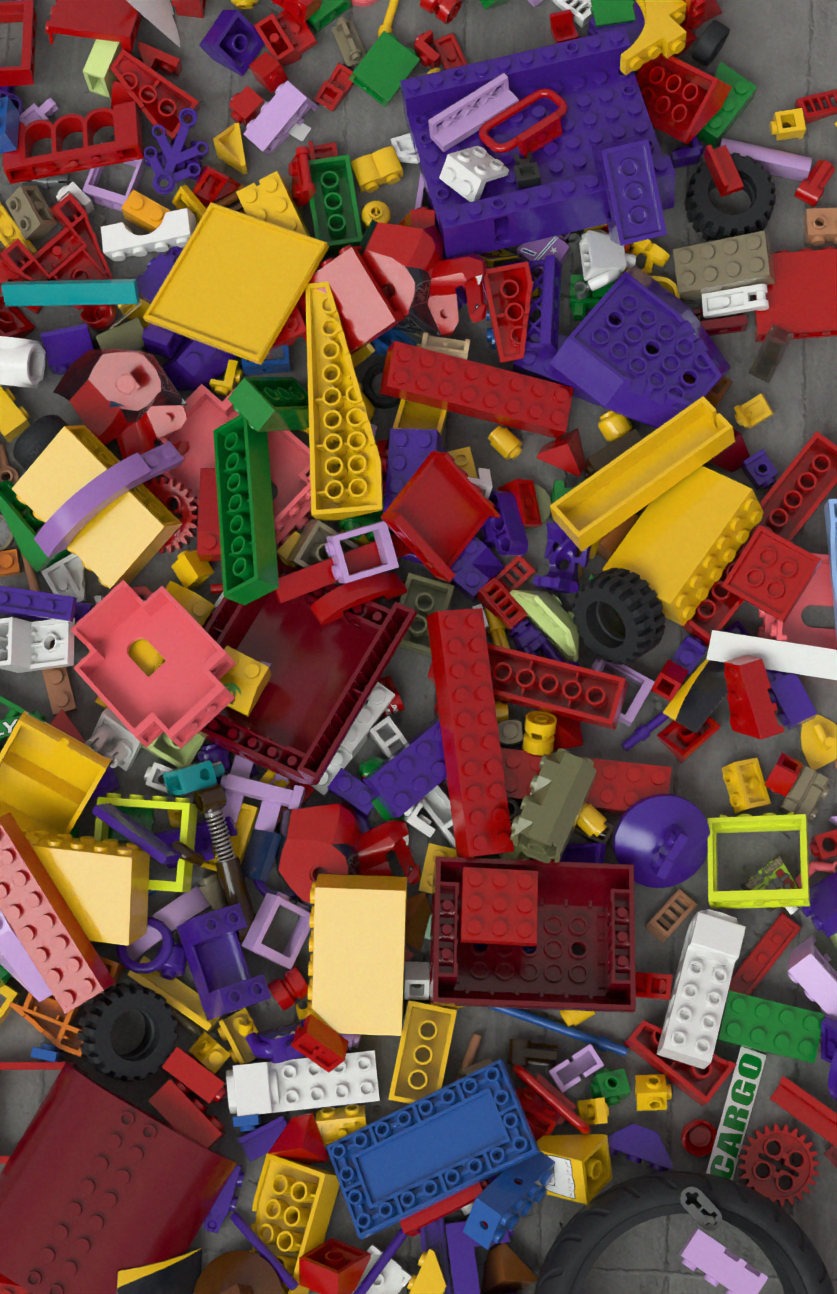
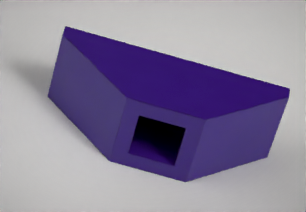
(640, 1145)

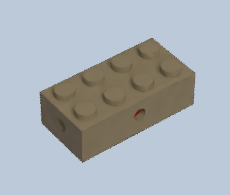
(723, 265)

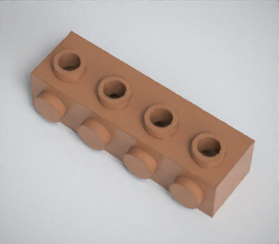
(820, 226)

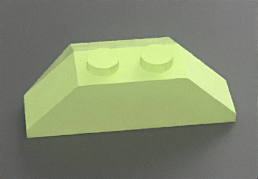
(549, 616)

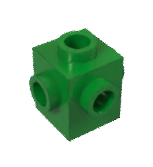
(610, 1085)

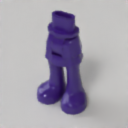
(530, 640)

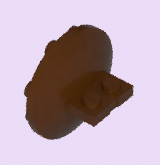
(239, 1274)

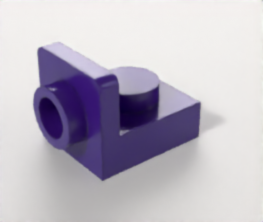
(687, 156)
(689, 653)

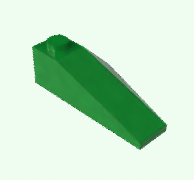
(24, 529)

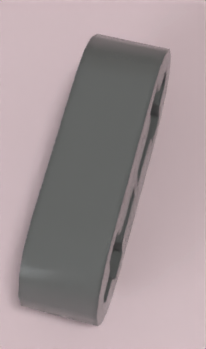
(695, 1212)

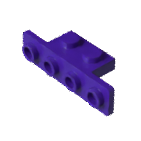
(203, 839)

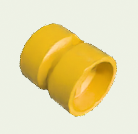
(539, 733)

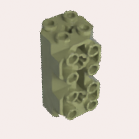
(553, 805)

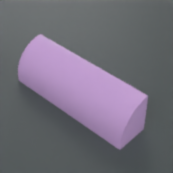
(775, 161)

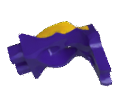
(562, 580)

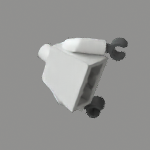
(601, 260)

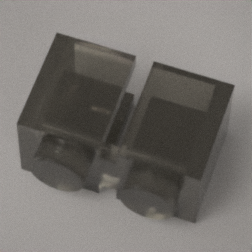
(771, 353)

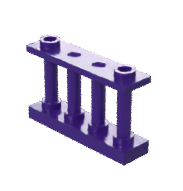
(41, 605)

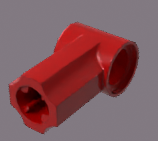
(813, 187)

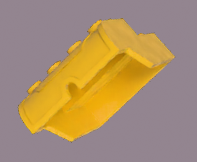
(46, 776)

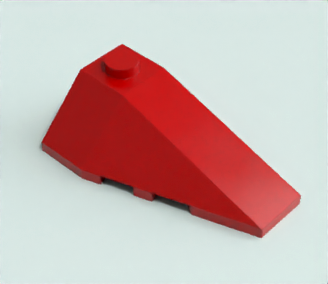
(153, 93)
(508, 304)
(208, 519)

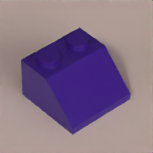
(232, 41)
(66, 346)

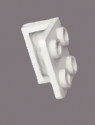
(470, 170)

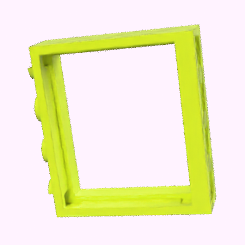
(187, 833)
(757, 898)

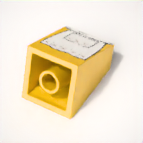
(580, 1165)

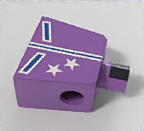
(541, 248)

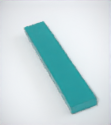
(70, 292)

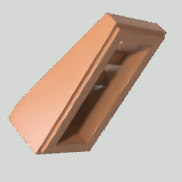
(657, 930)

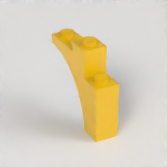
(659, 34)

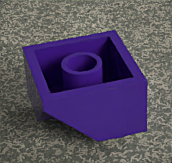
(474, 568)

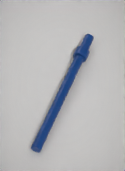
(603, 1043)

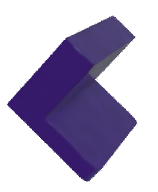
(262, 1139)

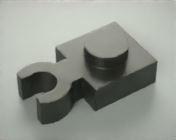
(526, 171)

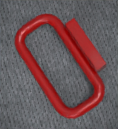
(536, 135)
(547, 1092)

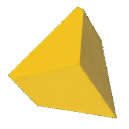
(230, 148)

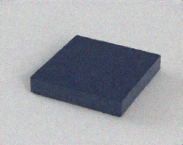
(260, 855)

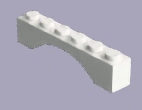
(435, 802)

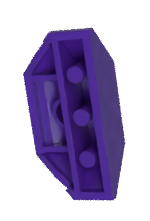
(196, 364)

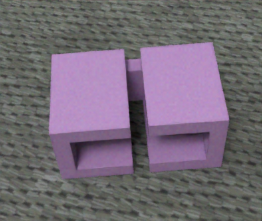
(584, 1062)

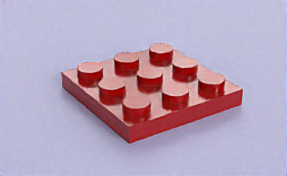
(771, 573)
(499, 906)

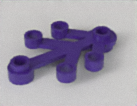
(174, 156)

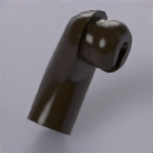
(188, 854)

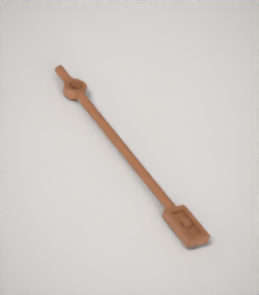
(56, 679)

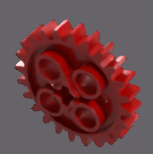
(165, 492)
(787, 1144)

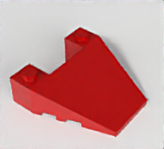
(66, 256)

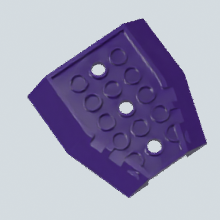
(613, 361)

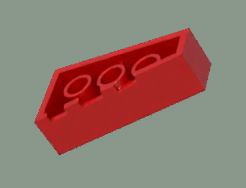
(693, 1081)

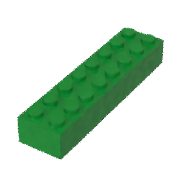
(245, 511)

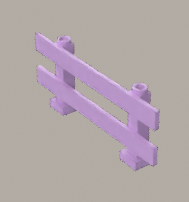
(273, 797)

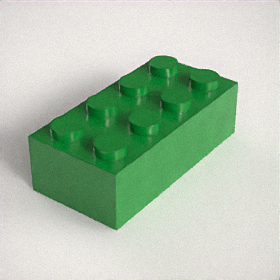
(334, 204)
(272, 403)
(770, 1027)

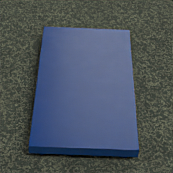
(432, 1149)

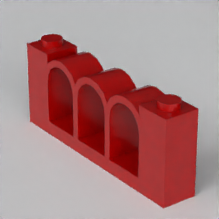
(127, 147)

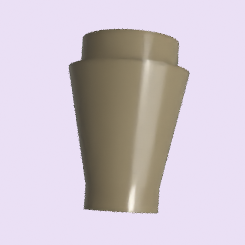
(212, 891)

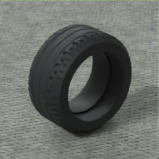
(36, 439)

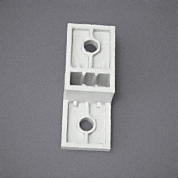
(27, 644)
(357, 736)

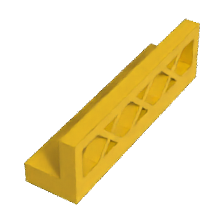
(177, 995)

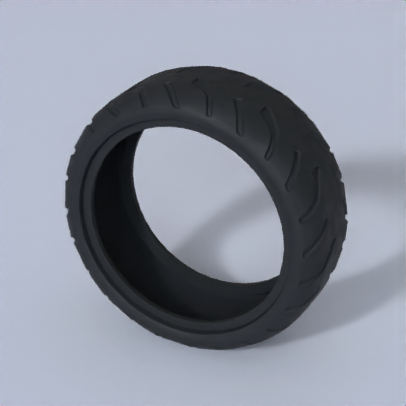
(657, 1195)

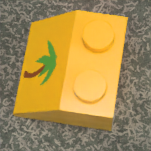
(245, 681)

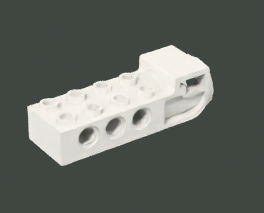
(21, 362)
(701, 988)
(301, 1085)

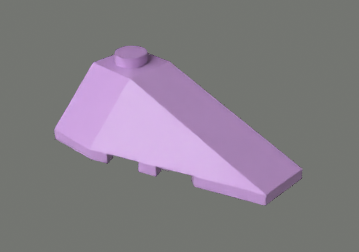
(19, 964)

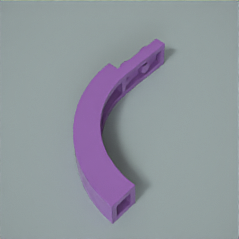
(100, 492)

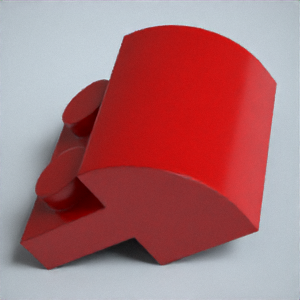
(285, 37)

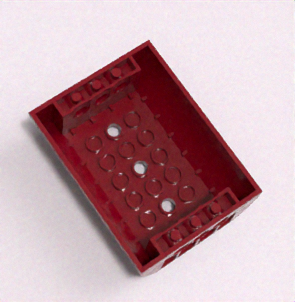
(574, 906)

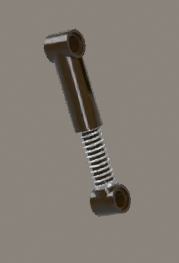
(211, 802)

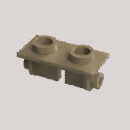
(348, 42)

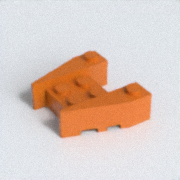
(53, 1022)

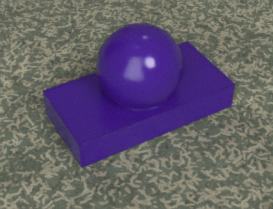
(584, 853)

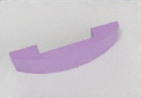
(174, 914)

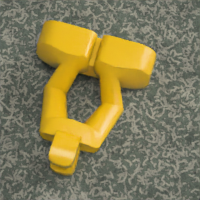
(653, 252)

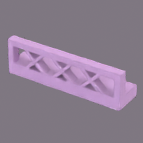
(473, 114)

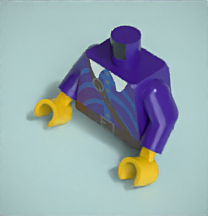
(274, 1043)

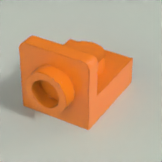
(9, 563)

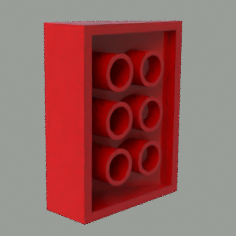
(679, 96)

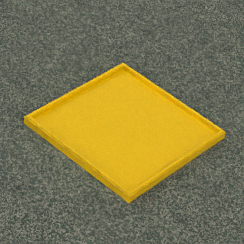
(236, 282)

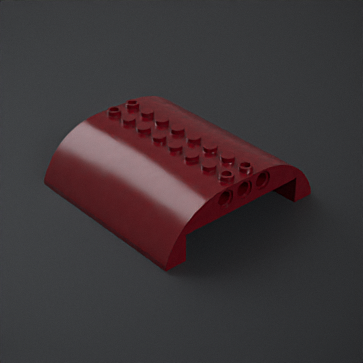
(316, 677)
(100, 1191)

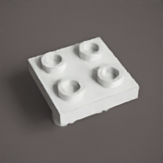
(114, 741)

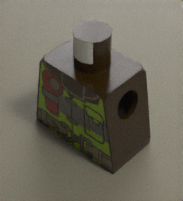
(773, 877)

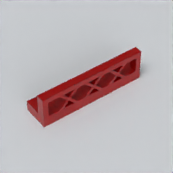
(806, 1109)

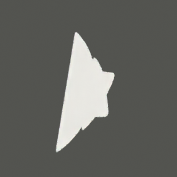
(159, 14)

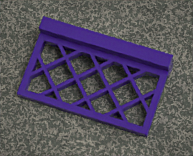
(550, 304)

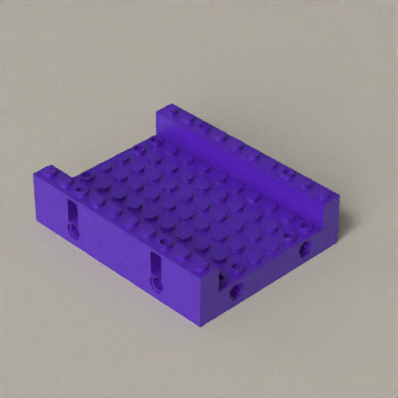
(572, 193)

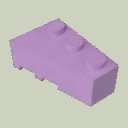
(278, 117)
(815, 976)
(720, 1265)

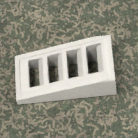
(580, 19)

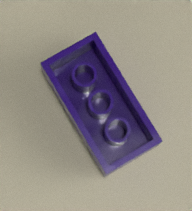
(537, 365)
(406, 453)
(410, 771)

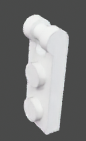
(734, 301)

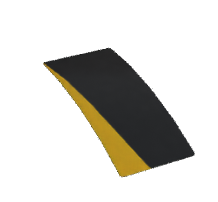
(698, 695)
(166, 1277)

